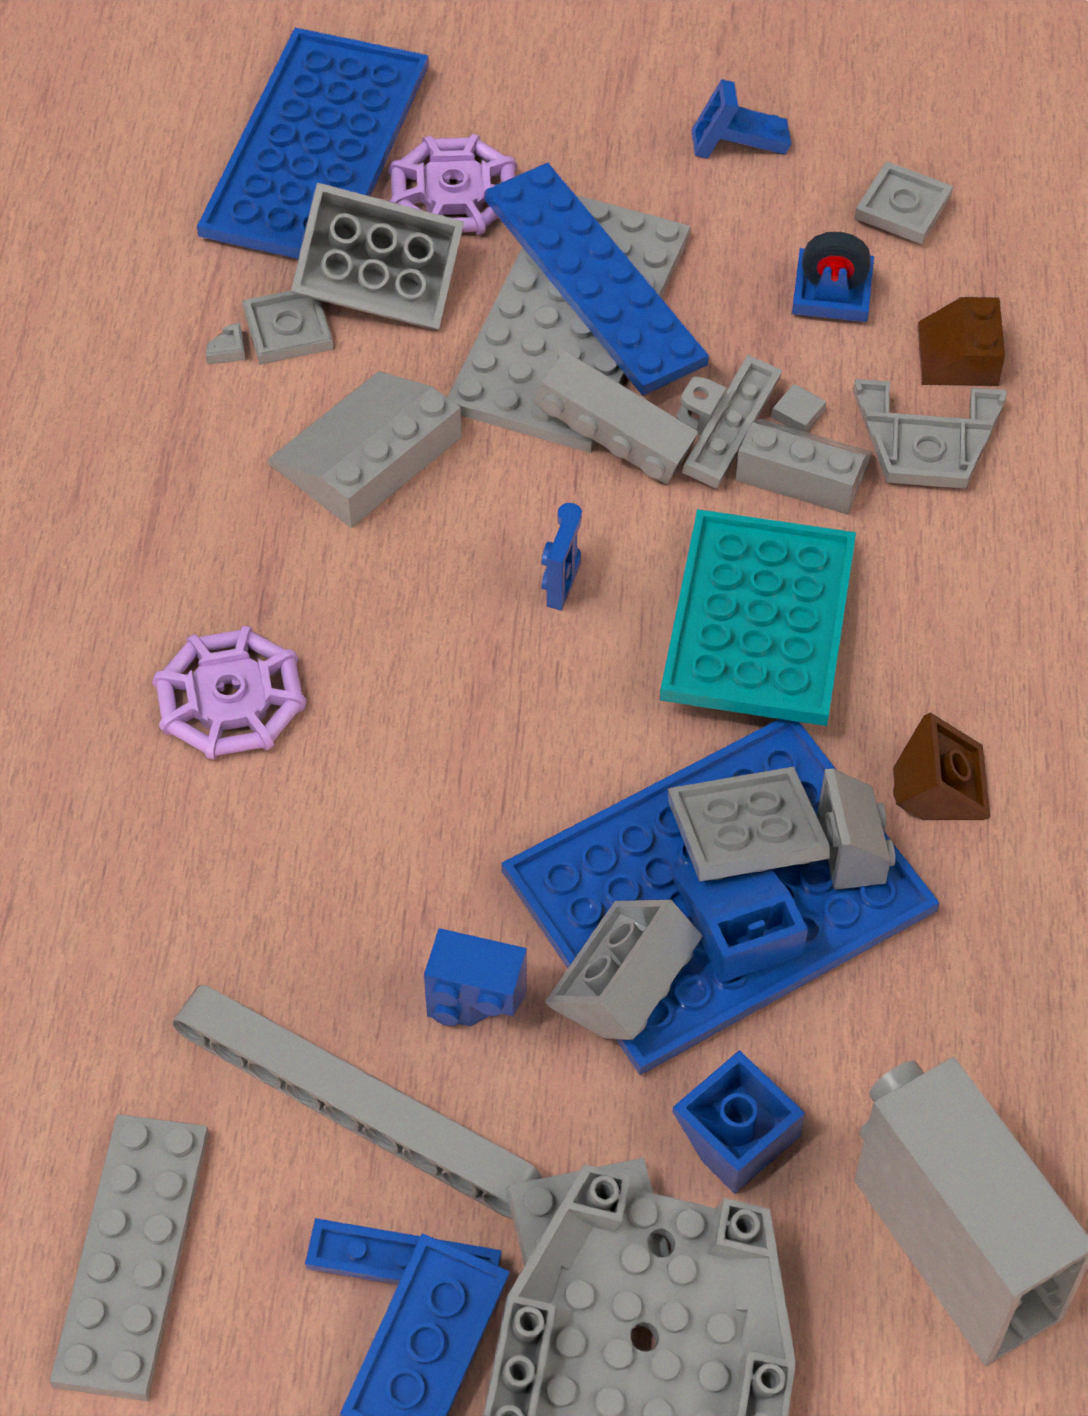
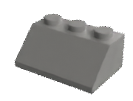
(801, 465)
(625, 967)

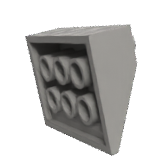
(377, 256)
(370, 445)

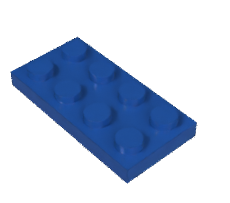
(428, 1334)

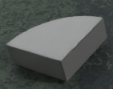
(226, 346)

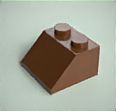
(962, 343)

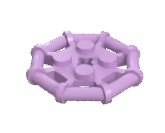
(448, 161)
(232, 711)

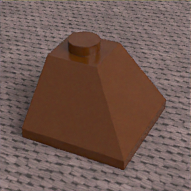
(941, 774)

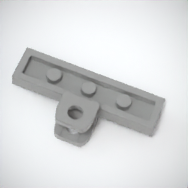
(724, 417)

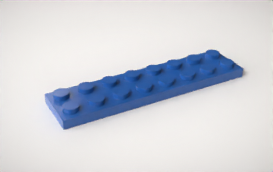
(596, 279)

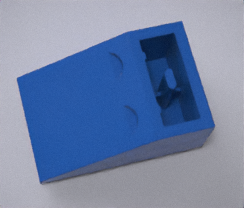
(742, 920)

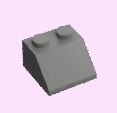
(854, 831)

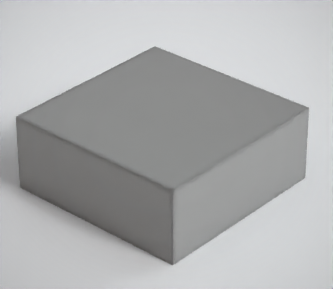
(799, 409)

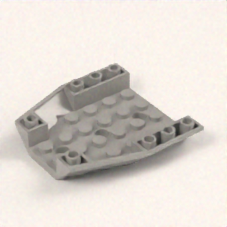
(593, 1280)

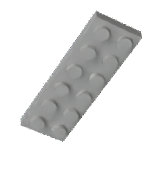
(130, 1258)

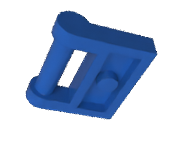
(562, 556)

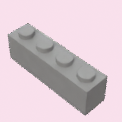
(615, 417)

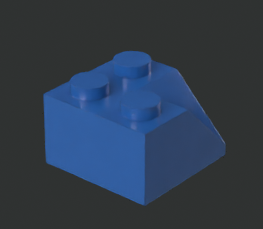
(473, 978)
(738, 1121)

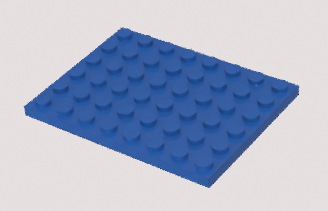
(629, 857)

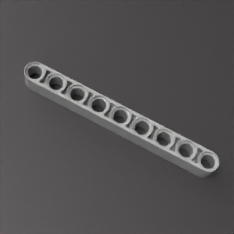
(352, 1098)

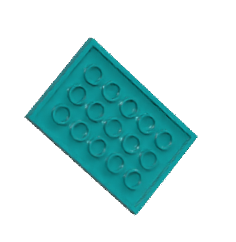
(759, 617)

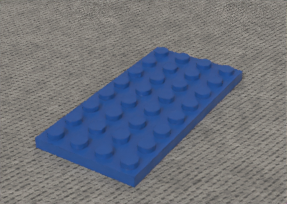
(321, 121)

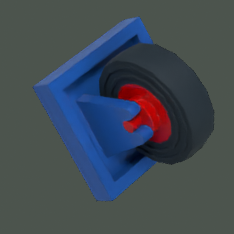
(834, 278)

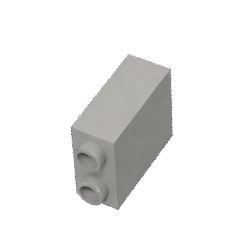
(969, 1207)

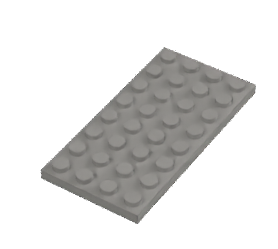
(535, 325)

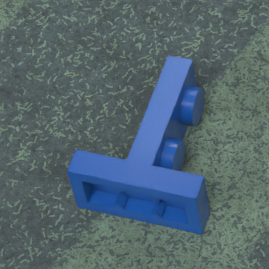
(727, 121)

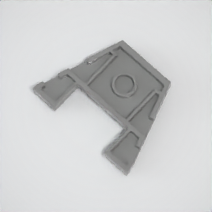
(927, 447)

